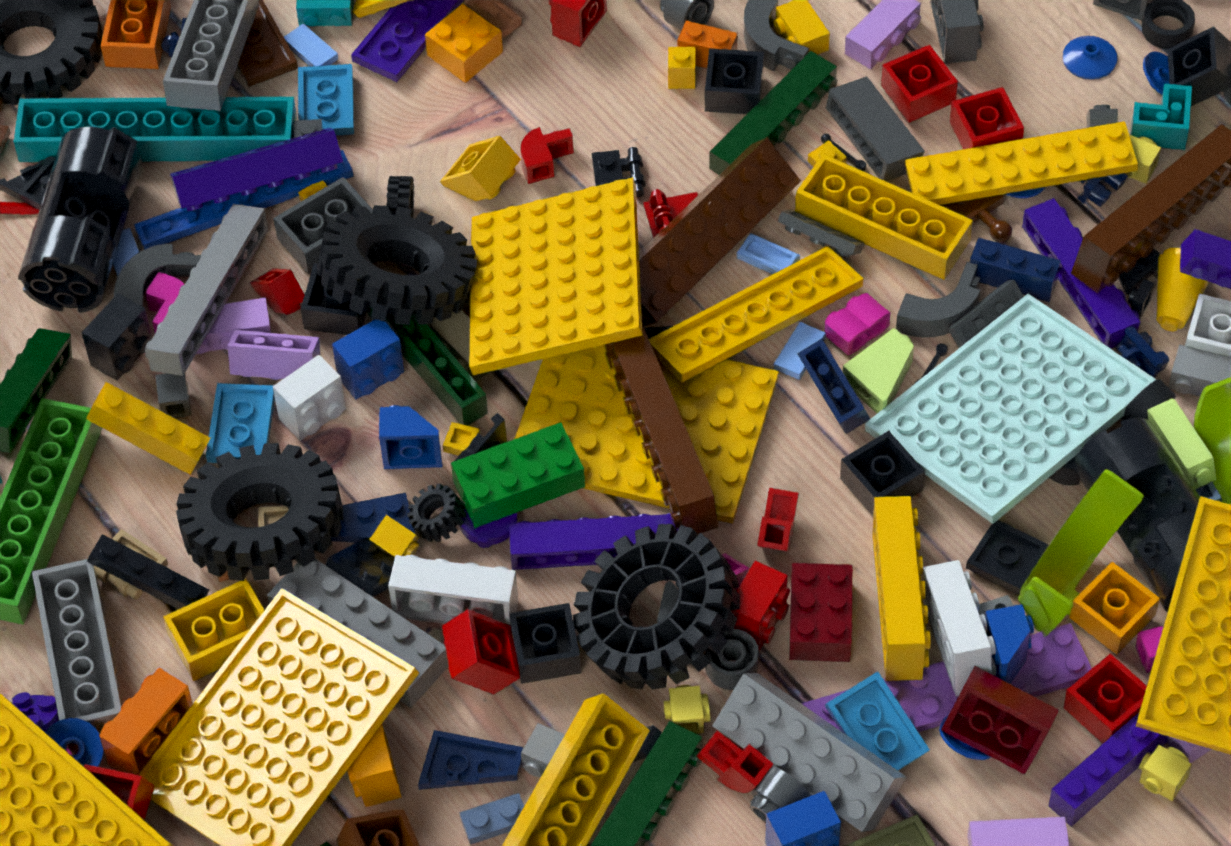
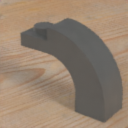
(760, 37)
(145, 265)
(933, 316)

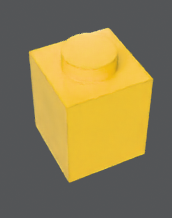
(681, 67)
(395, 538)

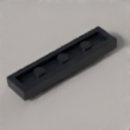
(145, 573)

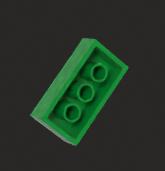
(518, 474)

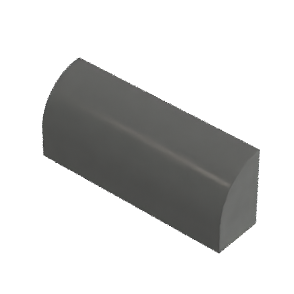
(873, 127)

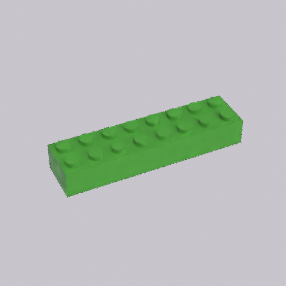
(40, 498)

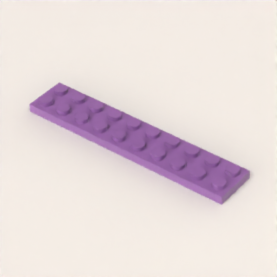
(1049, 666)

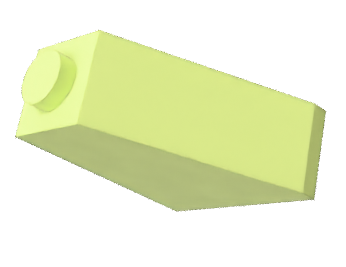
(880, 369)
(1183, 442)

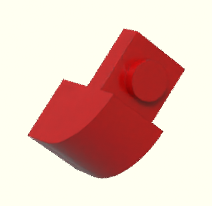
(541, 149)
(779, 519)
(736, 767)

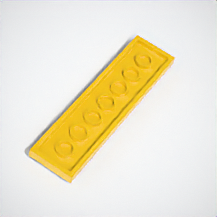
(1022, 164)
(755, 313)

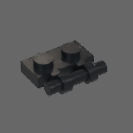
(609, 168)

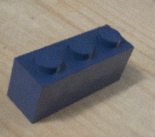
(1031, 271)
(833, 386)

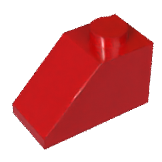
(280, 290)

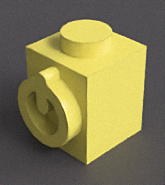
(1147, 157)
(687, 708)
(1164, 771)

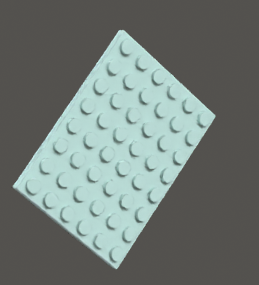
(1011, 407)

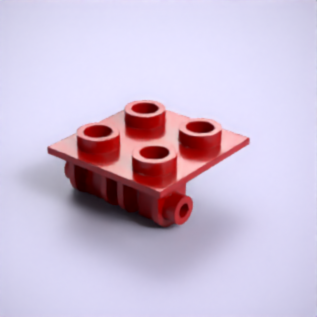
(663, 210)

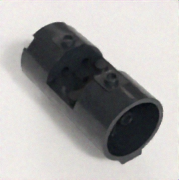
(81, 219)
(1163, 519)

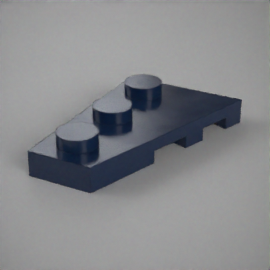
(364, 517)
(468, 761)

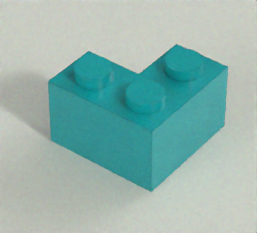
(1167, 122)

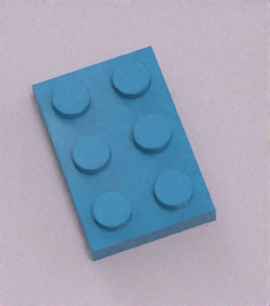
(328, 96)
(240, 419)
(877, 722)

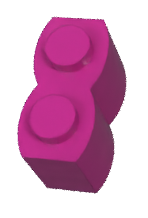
(857, 323)

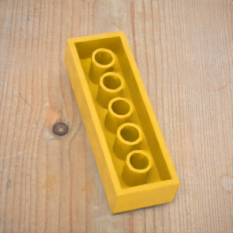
(884, 216)
(900, 589)
(580, 777)

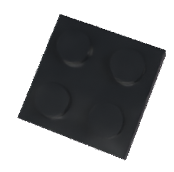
(1006, 556)
(363, 566)

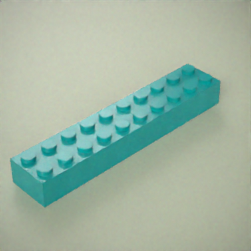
(160, 129)

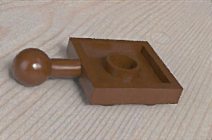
(980, 209)

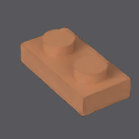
(497, 14)

